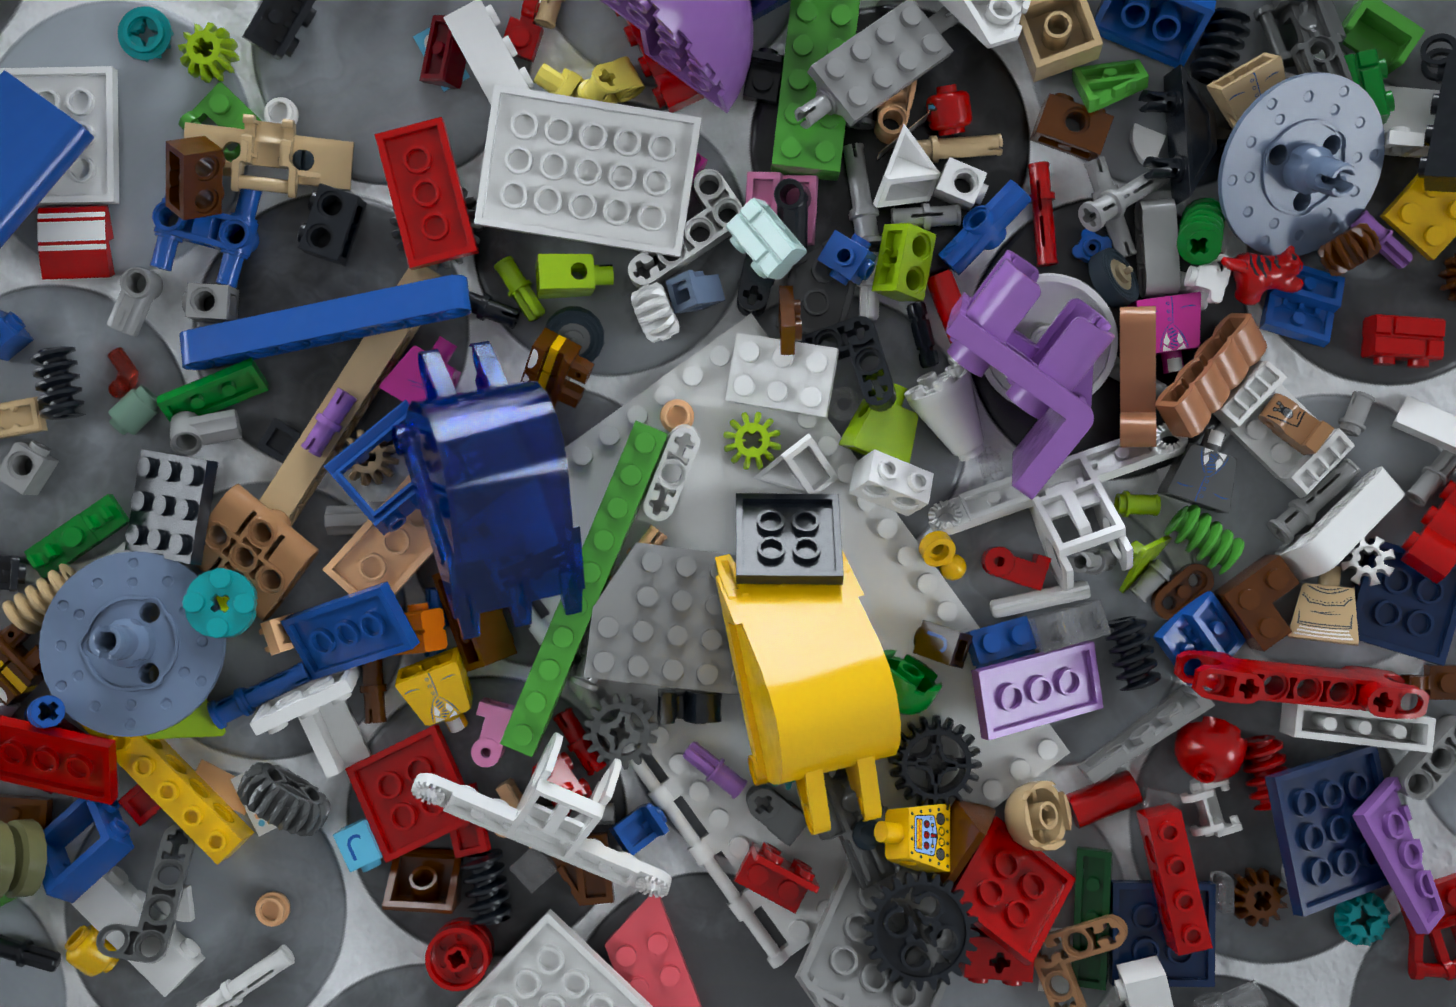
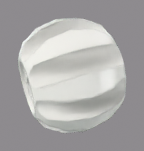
(1367, 570)

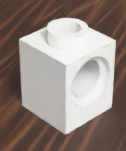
(946, 190)

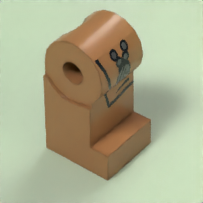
(1294, 425)

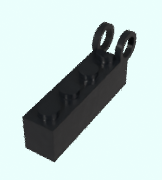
(1440, 164)

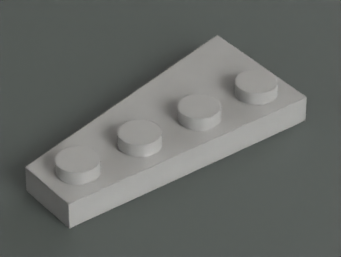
(1148, 730)

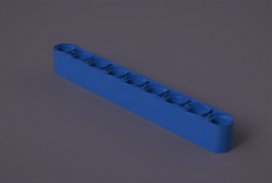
(326, 322)

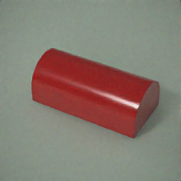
(944, 295)
(1104, 799)

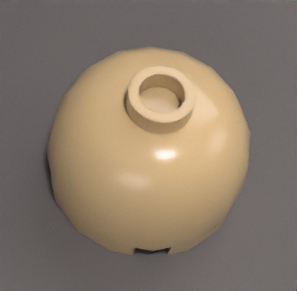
(1038, 816)

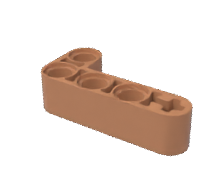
(1138, 376)

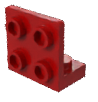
(775, 877)

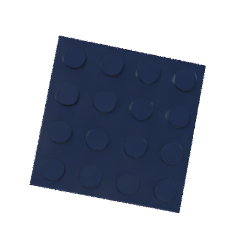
(1315, 829)

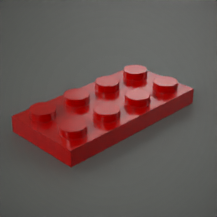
(426, 193)
(58, 760)

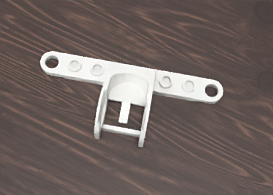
(1068, 492)
(546, 828)

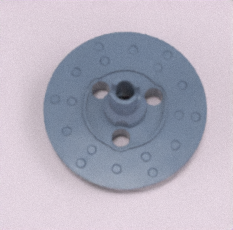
(1319, 169)
(103, 643)

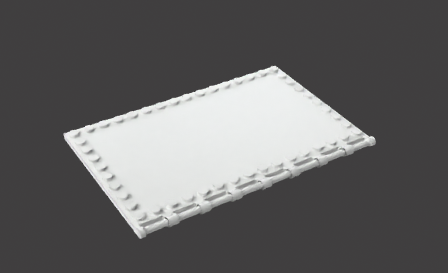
(896, 598)

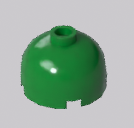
(913, 683)

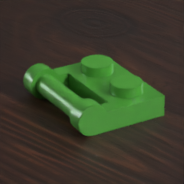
(223, 109)

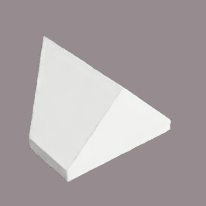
(909, 174)
(800, 469)

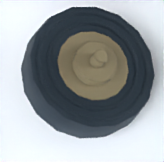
(1113, 278)

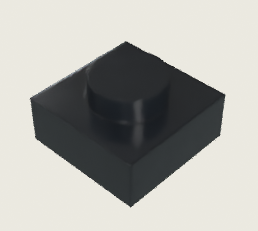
(278, 440)

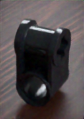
(753, 284)

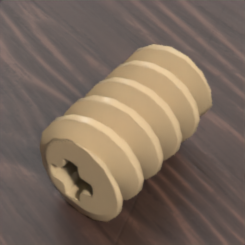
(30, 609)

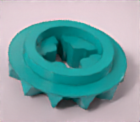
(134, 23)
(1350, 910)

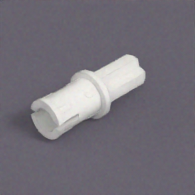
(867, 298)

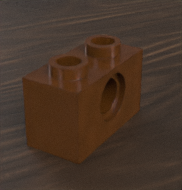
(1052, 130)

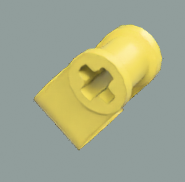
(612, 82)

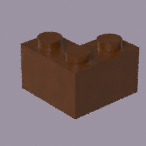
(1250, 599)

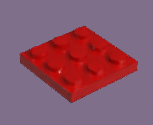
(385, 793)
(1013, 892)

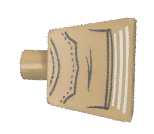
(1326, 611)

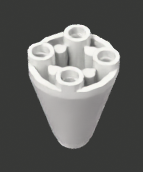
(950, 410)

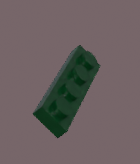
(1092, 901)

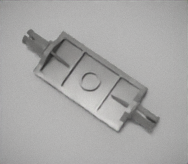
(877, 63)

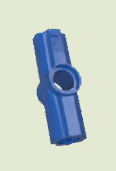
(984, 227)

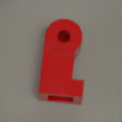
(1002, 564)

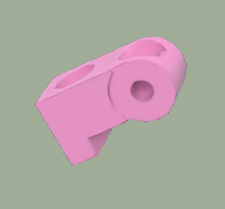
(487, 748)

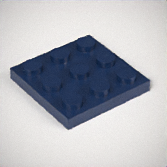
(1406, 609)
(1138, 907)

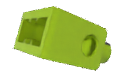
(556, 280)
(884, 431)

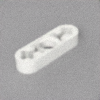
(654, 492)

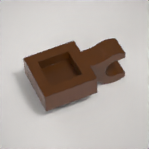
(1437, 681)

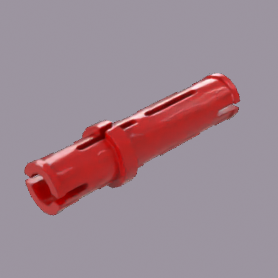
(1043, 216)

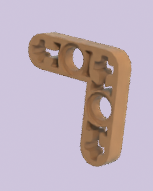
(1060, 964)

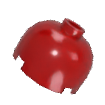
(1210, 749)

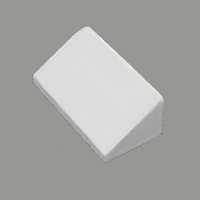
(1427, 423)

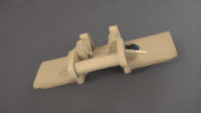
(278, 146)

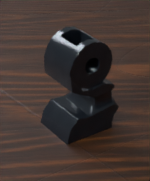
(691, 706)

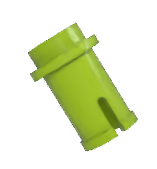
(1137, 504)

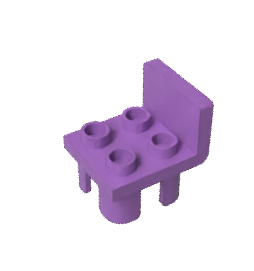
(1045, 377)

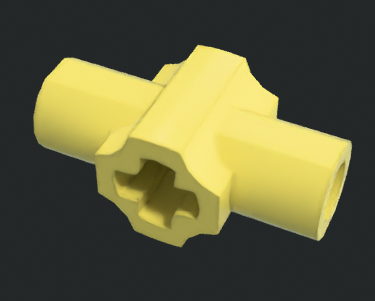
(558, 83)

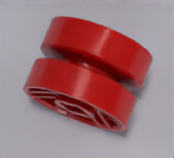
(443, 958)

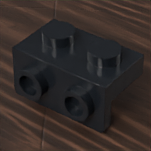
(276, 25)

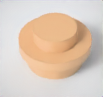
(676, 413)
(272, 908)

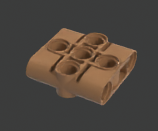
(274, 551)

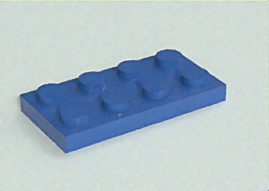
(350, 631)

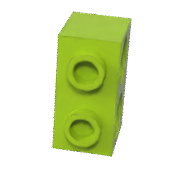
(904, 262)

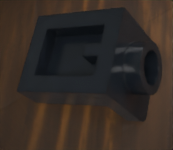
(764, 76)

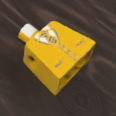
(438, 689)

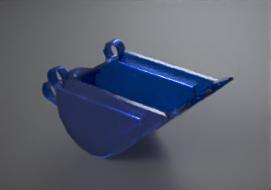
(492, 491)

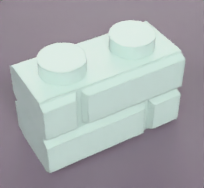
(765, 239)

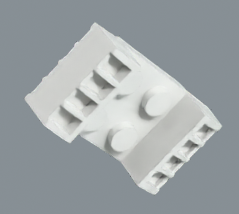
(1284, 462)

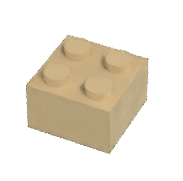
(1058, 36)

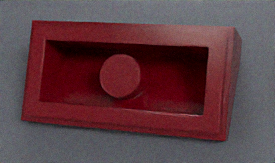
(443, 58)

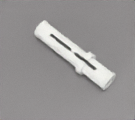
(233, 991)

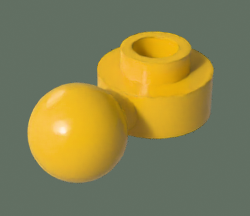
(939, 550)

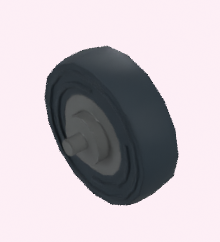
(580, 327)

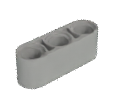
(1156, 248)
(1417, 763)

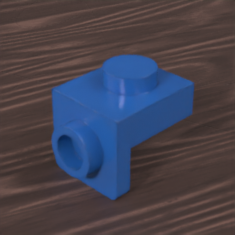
(640, 828)

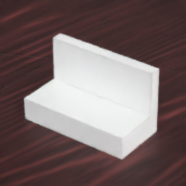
(335, 738)

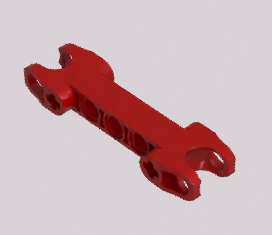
(1355, 686)

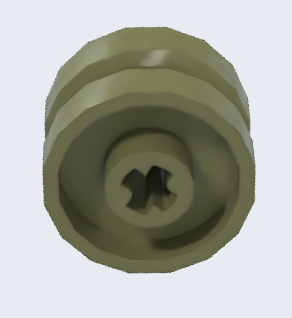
(21, 858)

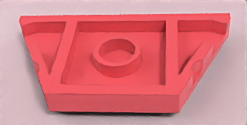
(651, 958)

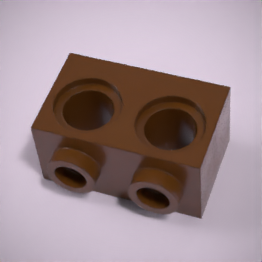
(194, 177)

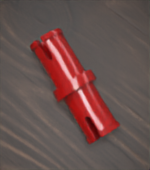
(574, 732)

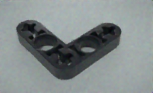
(859, 351)

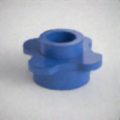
(1082, 251)

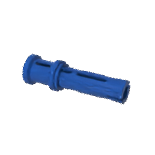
(246, 700)
(52, 708)

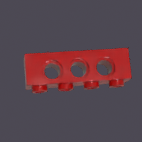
(1174, 879)

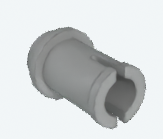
(1356, 414)
(1151, 580)

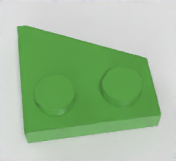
(1109, 82)

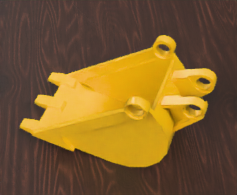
(810, 687)

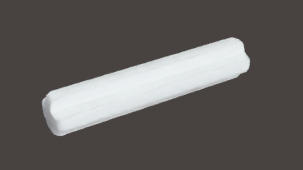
(1038, 599)

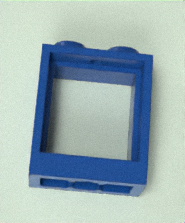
(72, 880)

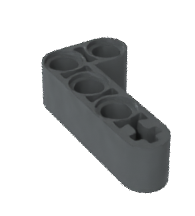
(156, 892)

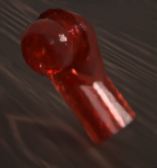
(126, 375)

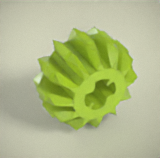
(197, 48)
(751, 429)

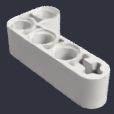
(691, 250)
(1342, 526)

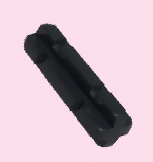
(922, 334)

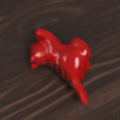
(1264, 272)

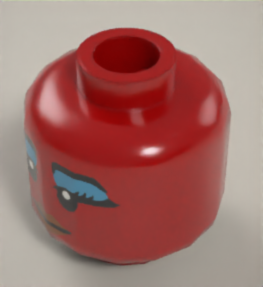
(949, 110)

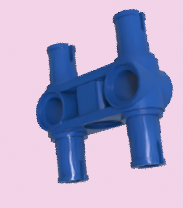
(211, 232)

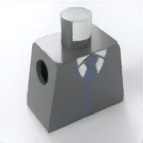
(1202, 475)

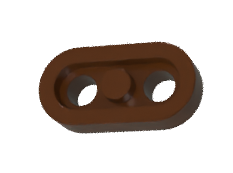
(1180, 589)

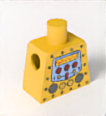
(917, 837)

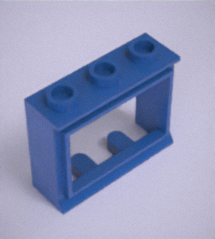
(393, 512)

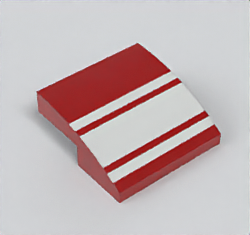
(75, 242)

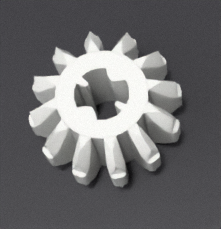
(655, 312)

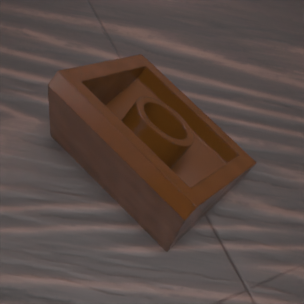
(967, 829)
(424, 882)

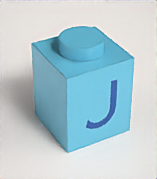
(358, 846)

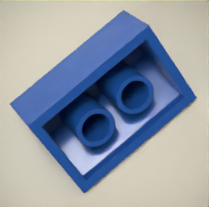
(1155, 27)

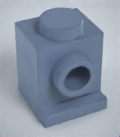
(694, 291)

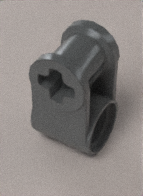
(781, 815)

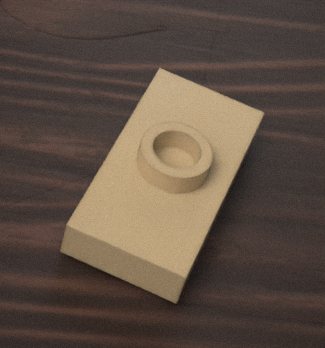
(21, 418)

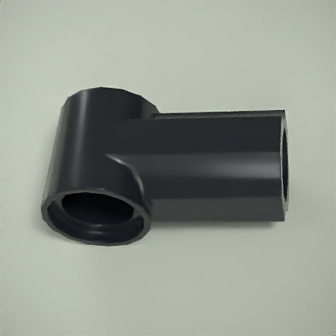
(794, 215)

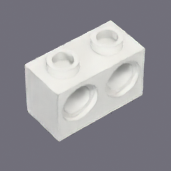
(891, 483)

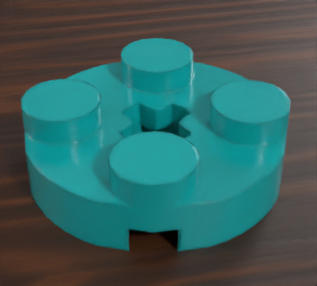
(200, 601)

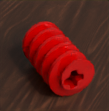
(1265, 761)

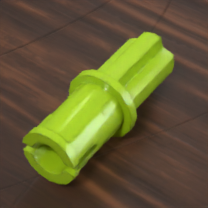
(519, 288)

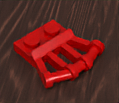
(1445, 968)

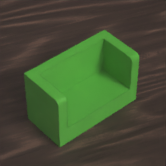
(1380, 27)

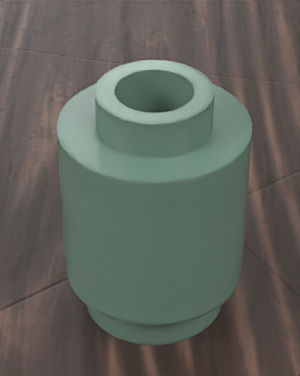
(134, 410)

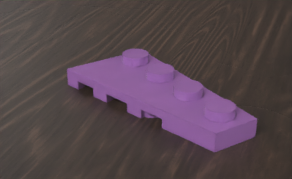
(1399, 855)

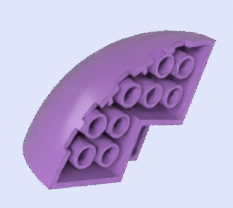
(697, 41)

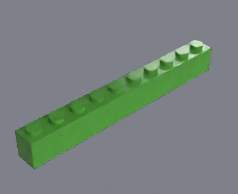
(599, 559)

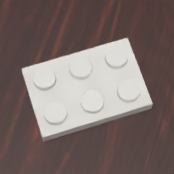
(780, 381)
(304, 700)

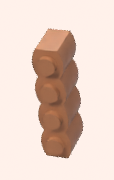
(1208, 378)

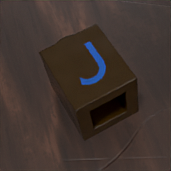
(942, 644)

